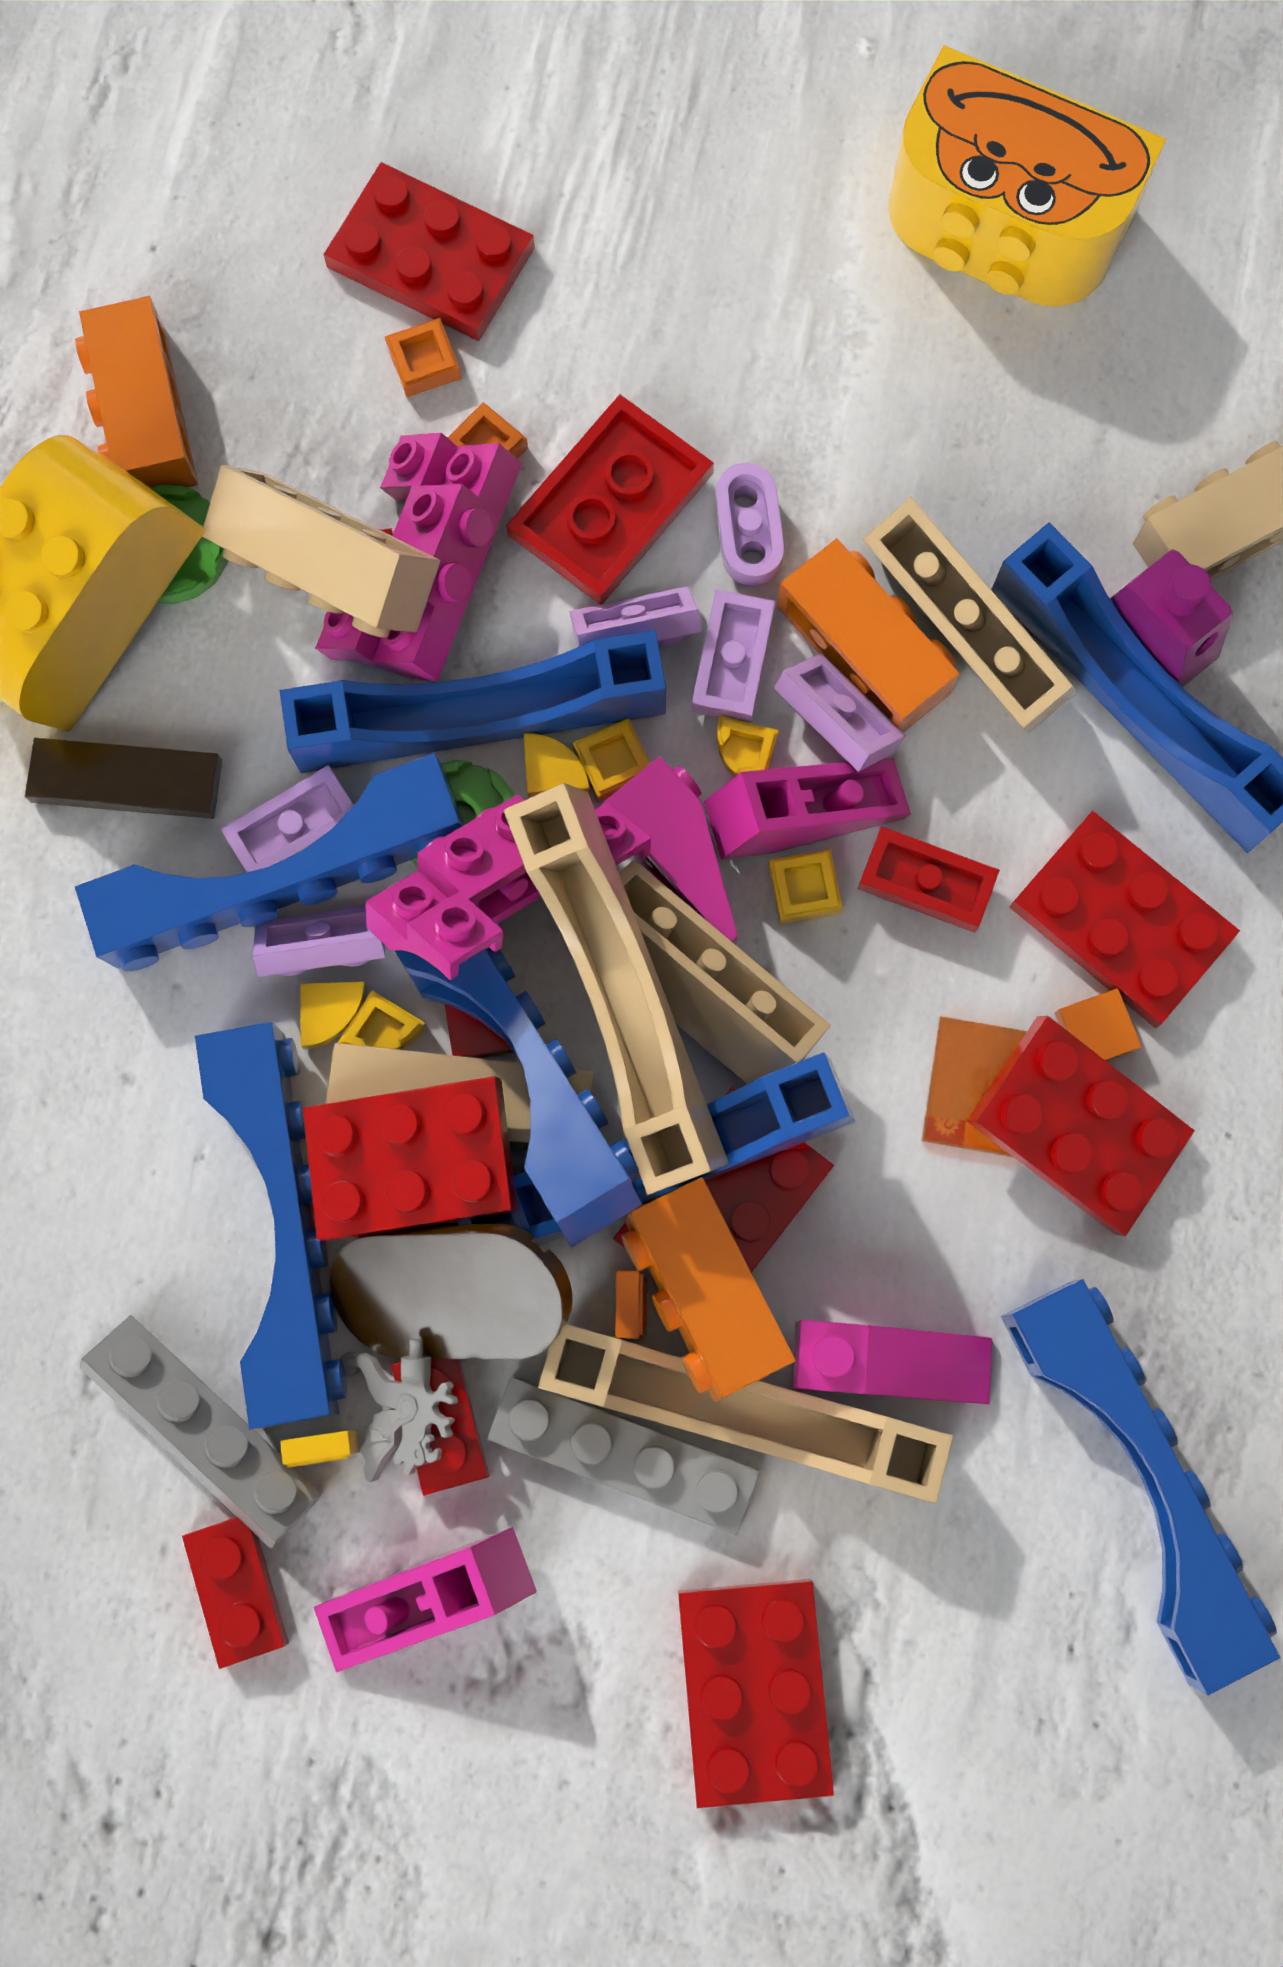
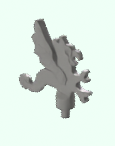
(411, 1414)

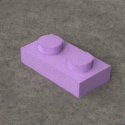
(668, 612)
(733, 656)
(839, 712)
(288, 821)
(315, 941)

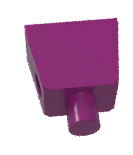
(1176, 615)

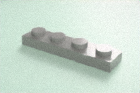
(200, 1431)
(623, 1455)

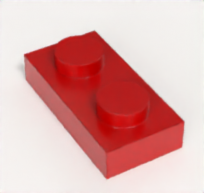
(928, 879)
(462, 1453)
(235, 1592)

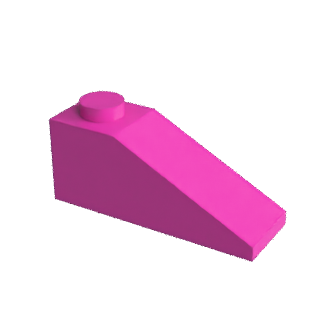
(802, 805)
(681, 848)
(891, 1362)
(426, 1600)

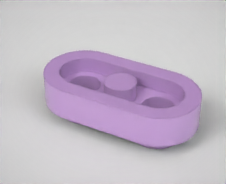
(749, 528)

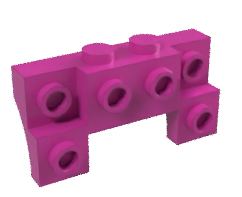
(449, 513)
(471, 885)

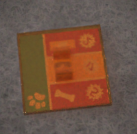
(962, 1070)

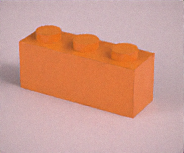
(135, 392)
(867, 634)
(706, 1291)

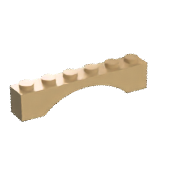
(652, 1072)
(756, 1417)

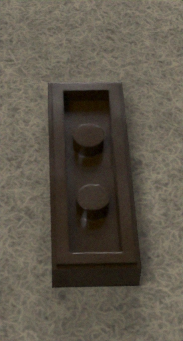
(123, 778)

